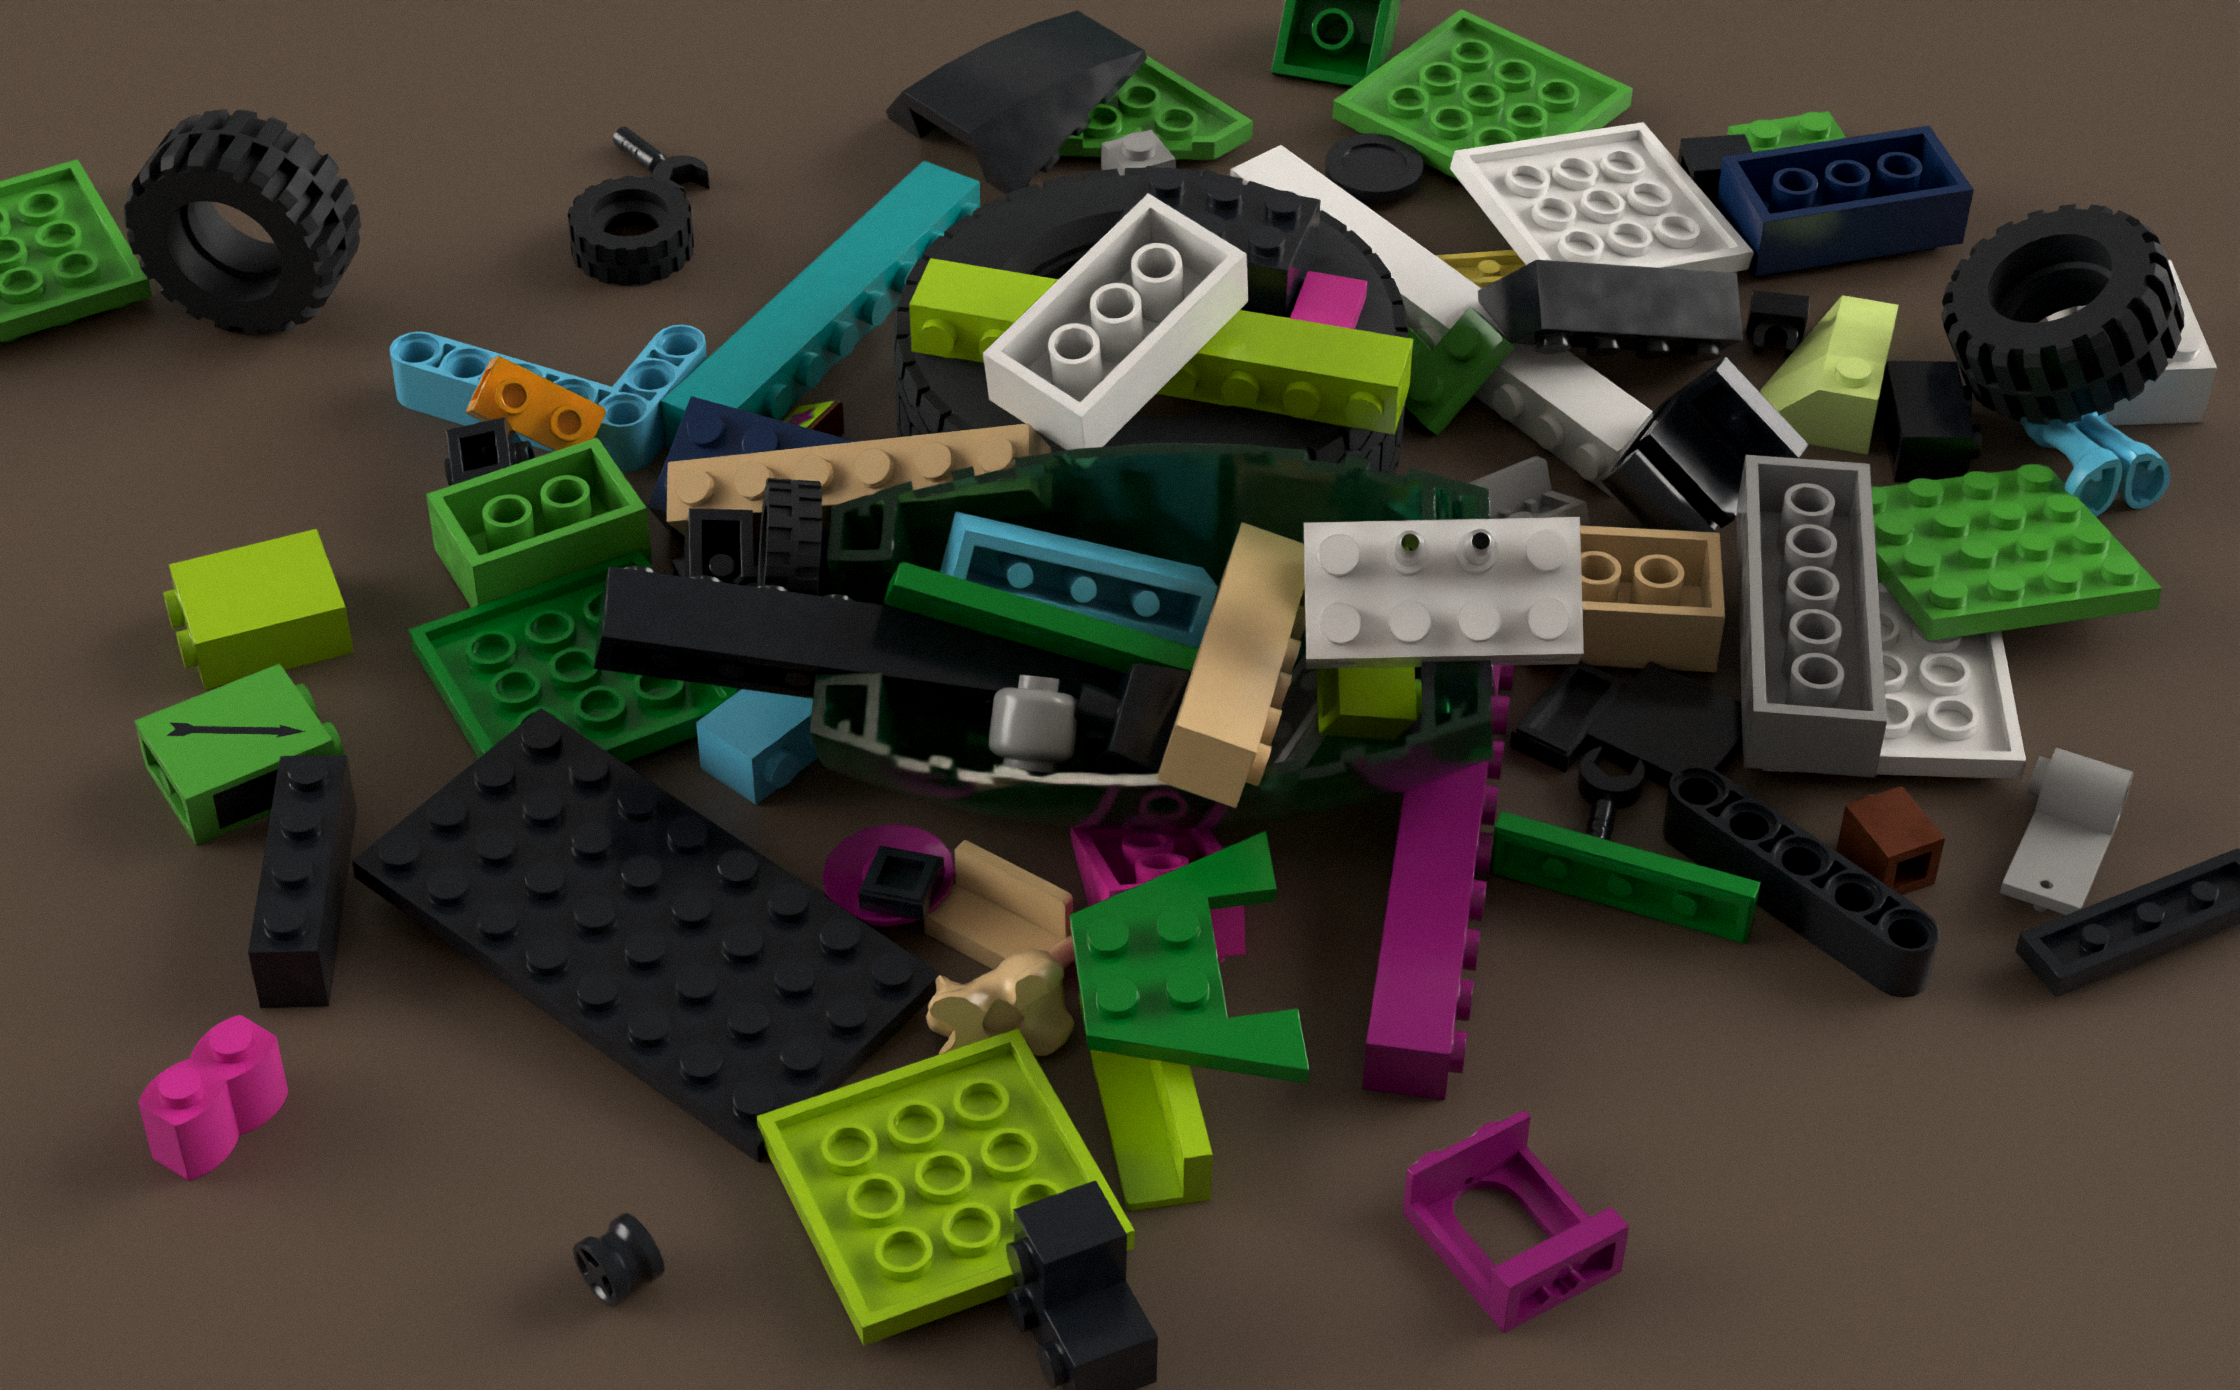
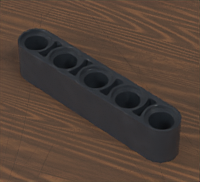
(1802, 881)

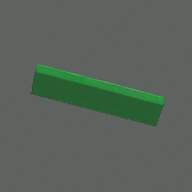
(1624, 877)

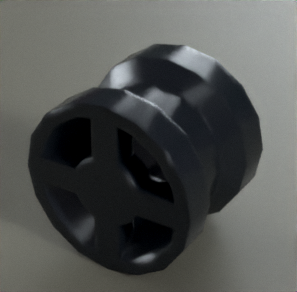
(618, 1259)

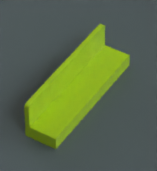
(1153, 1129)

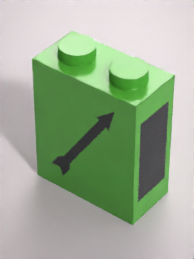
(224, 748)

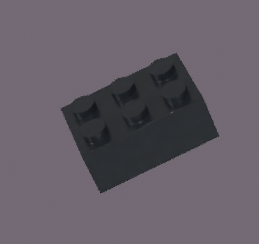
(1270, 226)

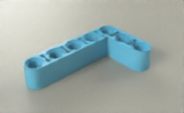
(442, 375)

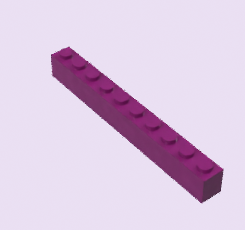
(1426, 926)

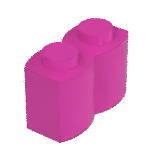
(214, 1097)

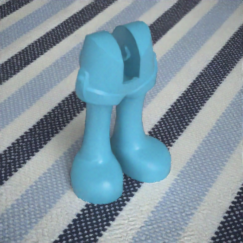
(2104, 462)

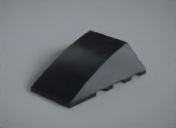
(1021, 94)

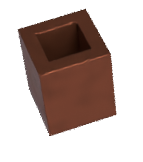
(1892, 840)

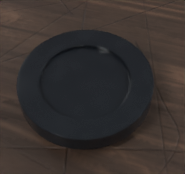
(1375, 167)

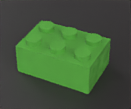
(536, 522)

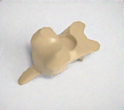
(1019, 994)

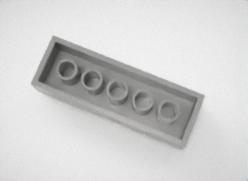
(1809, 617)

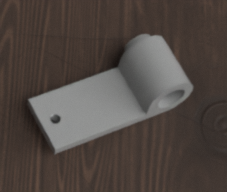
(2068, 831)

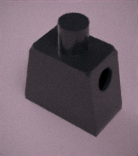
(1135, 718)

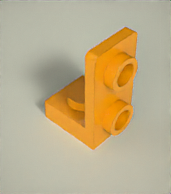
(534, 406)

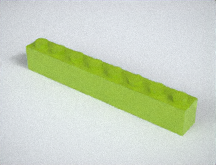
(1249, 363)

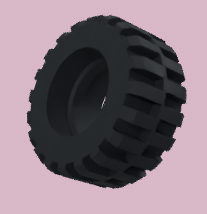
(272, 180)
(2074, 361)

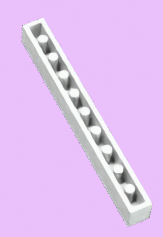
(1544, 395)

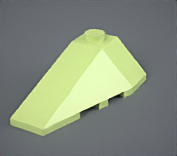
(1836, 375)

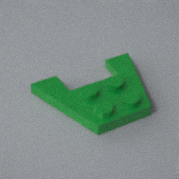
(1156, 977)

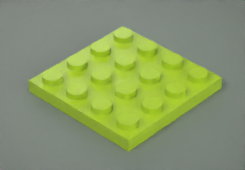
(920, 1175)

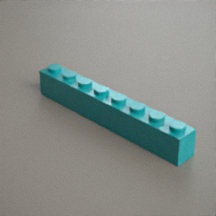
(829, 303)

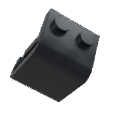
(1691, 452)

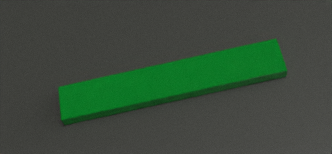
(1031, 621)

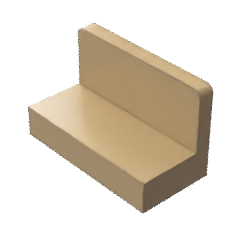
(998, 909)

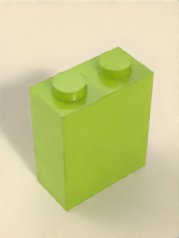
(258, 609)

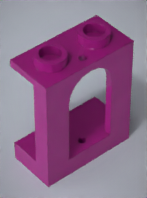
(1572, 1260)

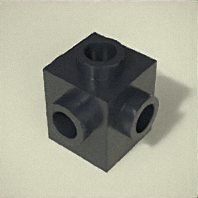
(483, 449)

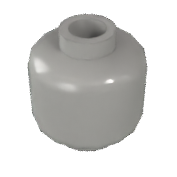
(1033, 725)

